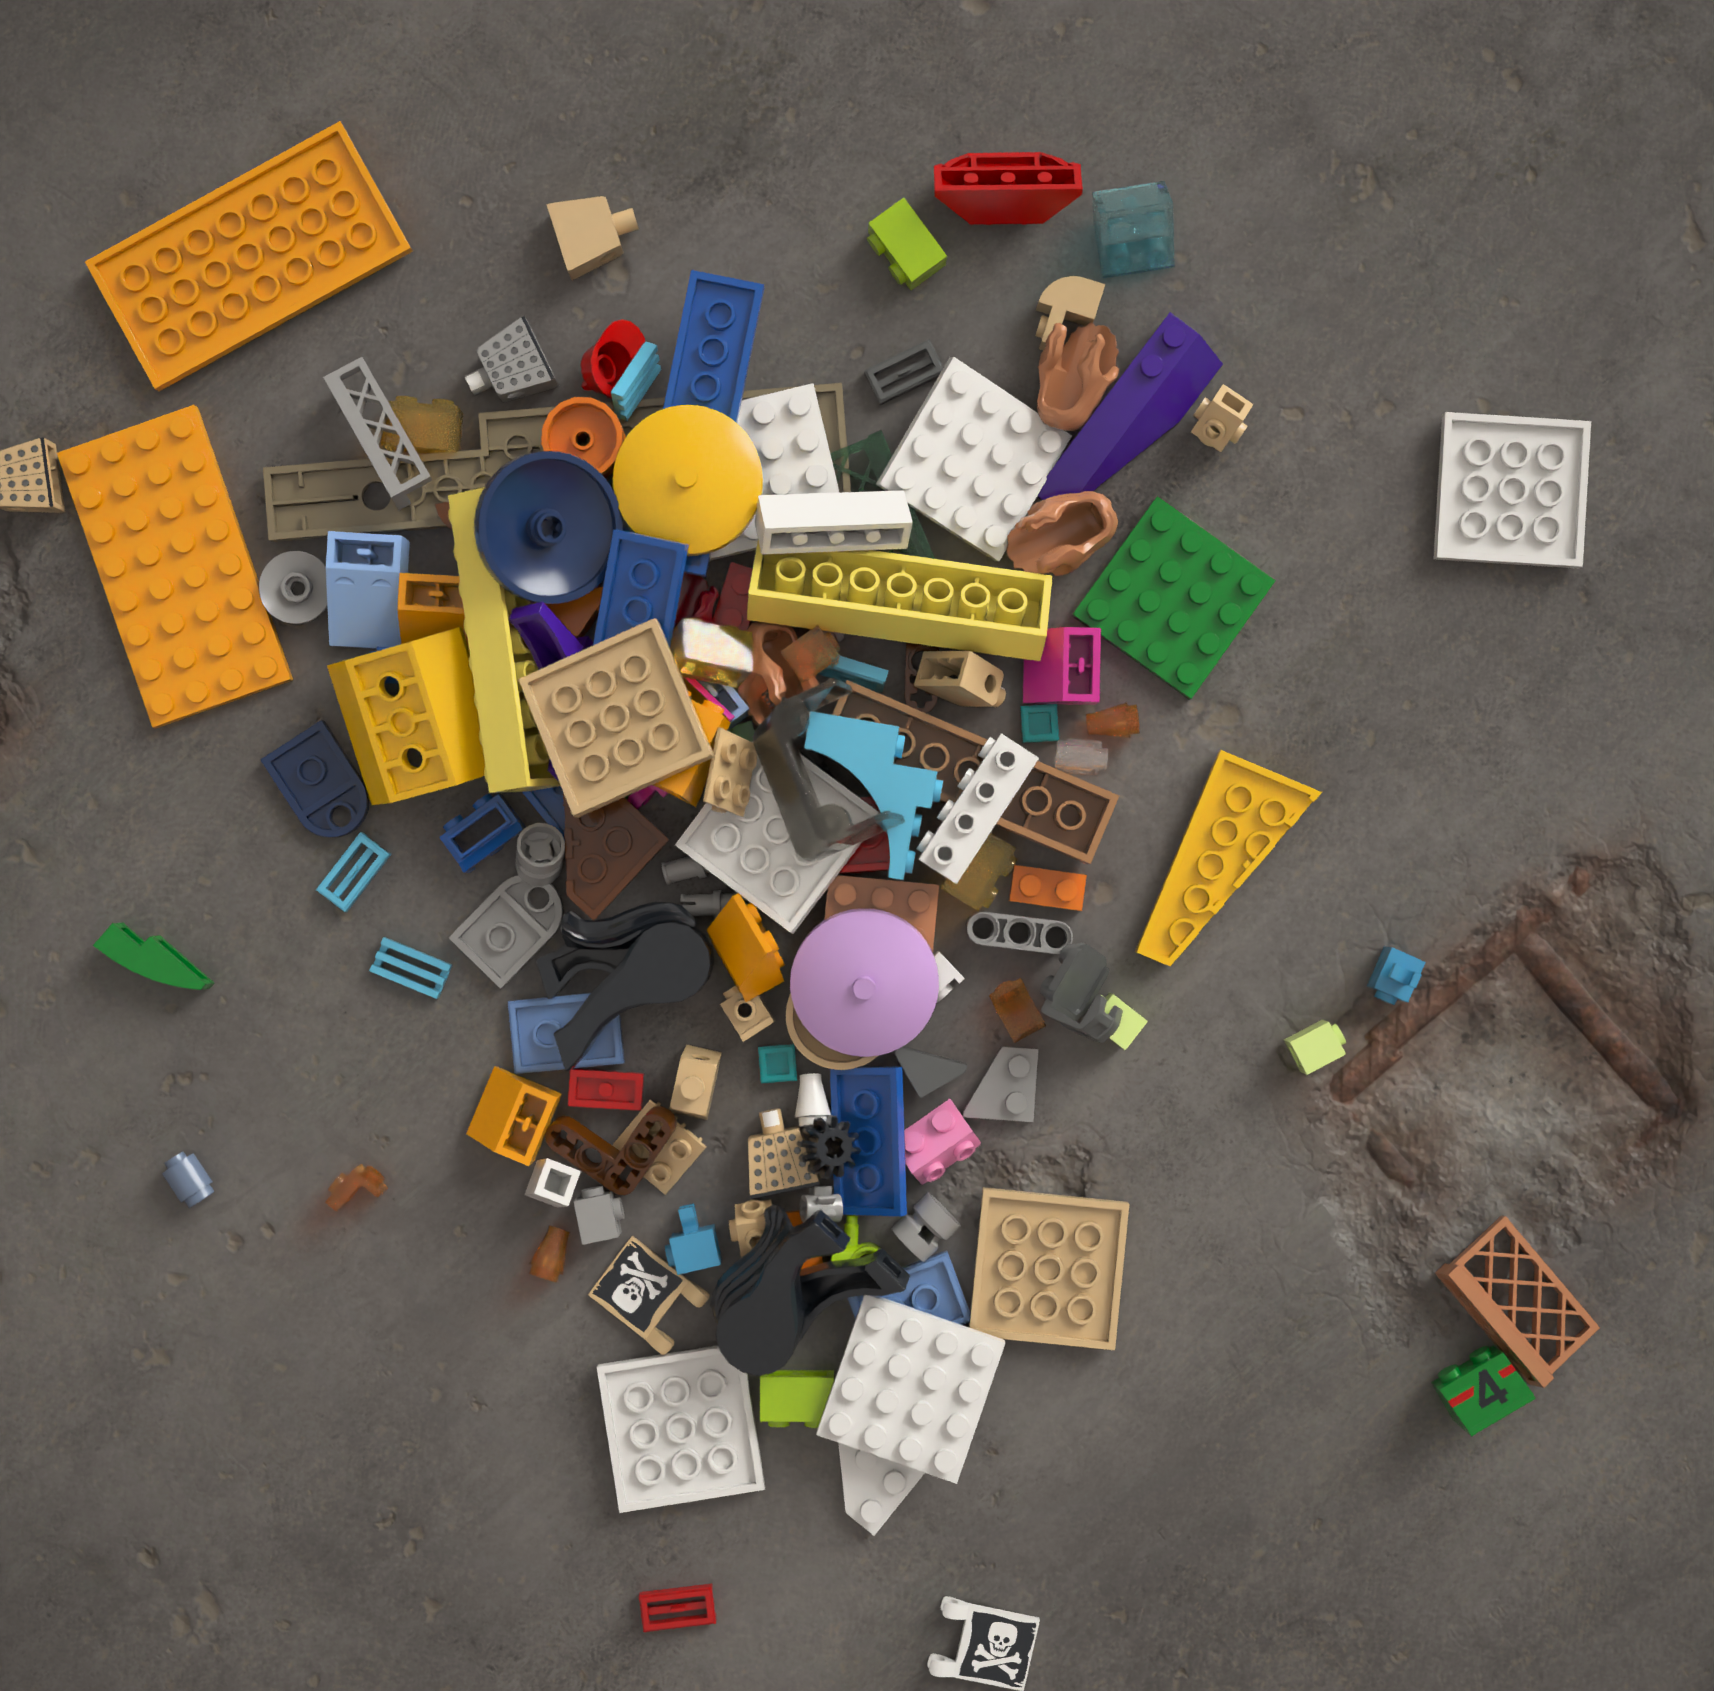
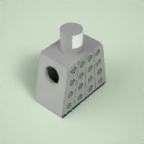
(512, 364)

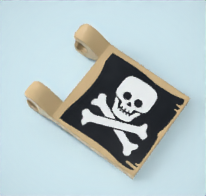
(642, 1289)

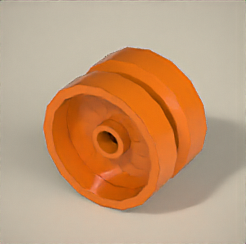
(583, 417)

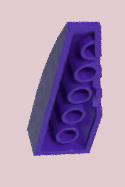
(1138, 408)

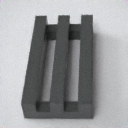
(877, 386)

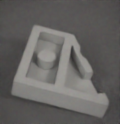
(1007, 1087)

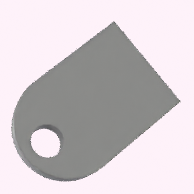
(508, 929)

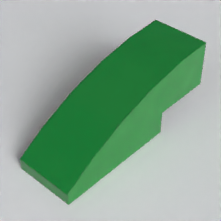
(151, 958)

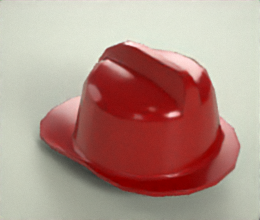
(610, 356)

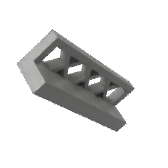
(370, 443)

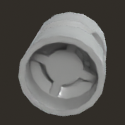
(539, 854)
(935, 1217)

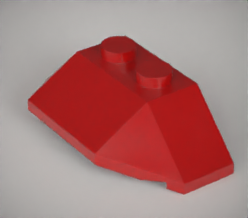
(1007, 187)

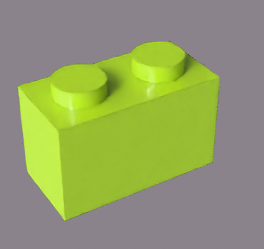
(906, 244)
(794, 1396)

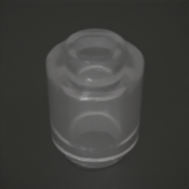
(1081, 756)

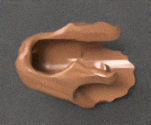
(1075, 374)
(1061, 533)
(770, 670)

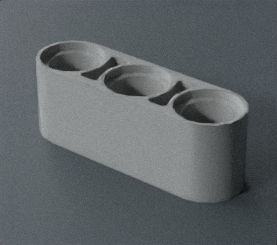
(1036, 927)

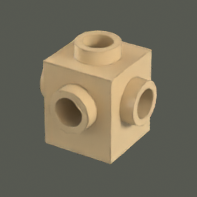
(1221, 418)
(748, 1224)

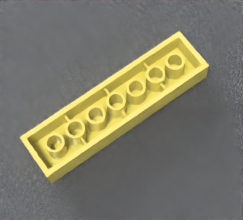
(904, 600)
(498, 658)

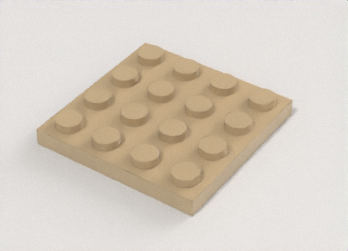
(616, 718)
(1049, 1268)

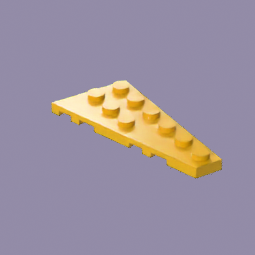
(1227, 837)

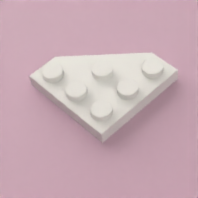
(873, 1486)

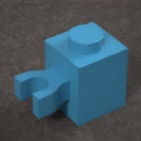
(1395, 975)
(694, 1246)

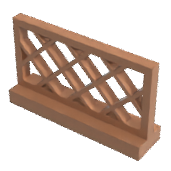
(1493, 1320)

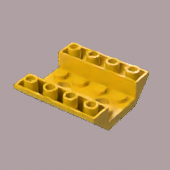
(429, 714)

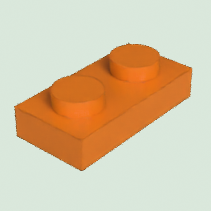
(1047, 887)

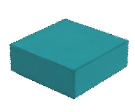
(1039, 723)
(777, 1063)

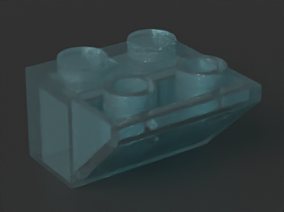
(1134, 229)

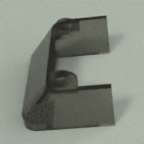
(812, 828)

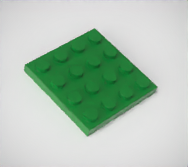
(1173, 598)

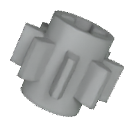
(821, 1198)

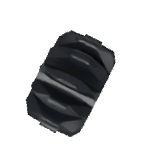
(817, 1150)

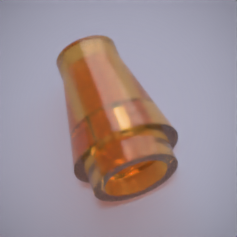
(1114, 721)
(550, 1256)

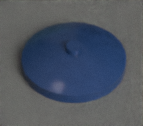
(547, 526)

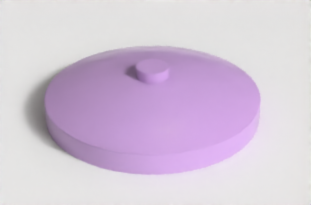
(864, 982)

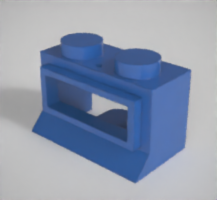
(491, 843)

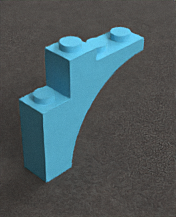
(869, 754)

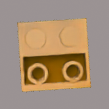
(428, 605)
(746, 948)
(513, 1116)

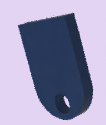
(318, 779)

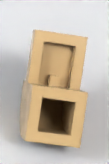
(1068, 299)

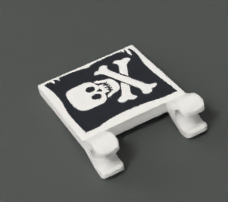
(992, 1645)

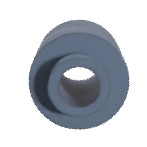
(188, 1179)

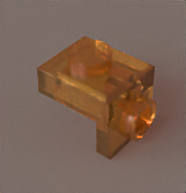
(812, 653)
(1016, 1009)
(346, 1186)

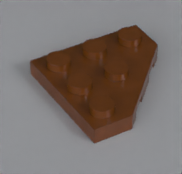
(606, 853)

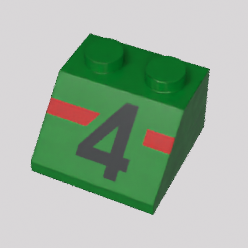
(1482, 1389)

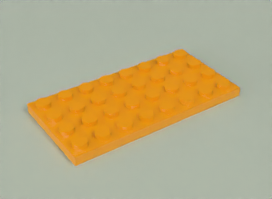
(248, 256)
(174, 566)

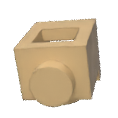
(750, 1025)

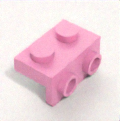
(938, 1142)

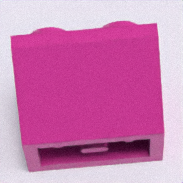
(1066, 670)

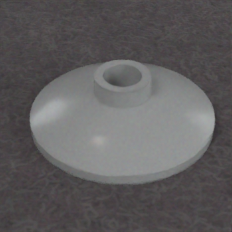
(278, 583)

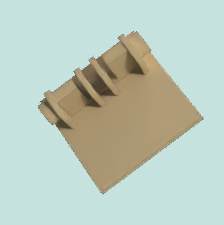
(730, 773)
(675, 1156)

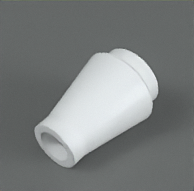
(811, 1100)

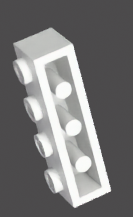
(832, 522)
(977, 809)

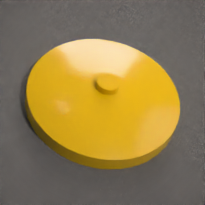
(688, 478)

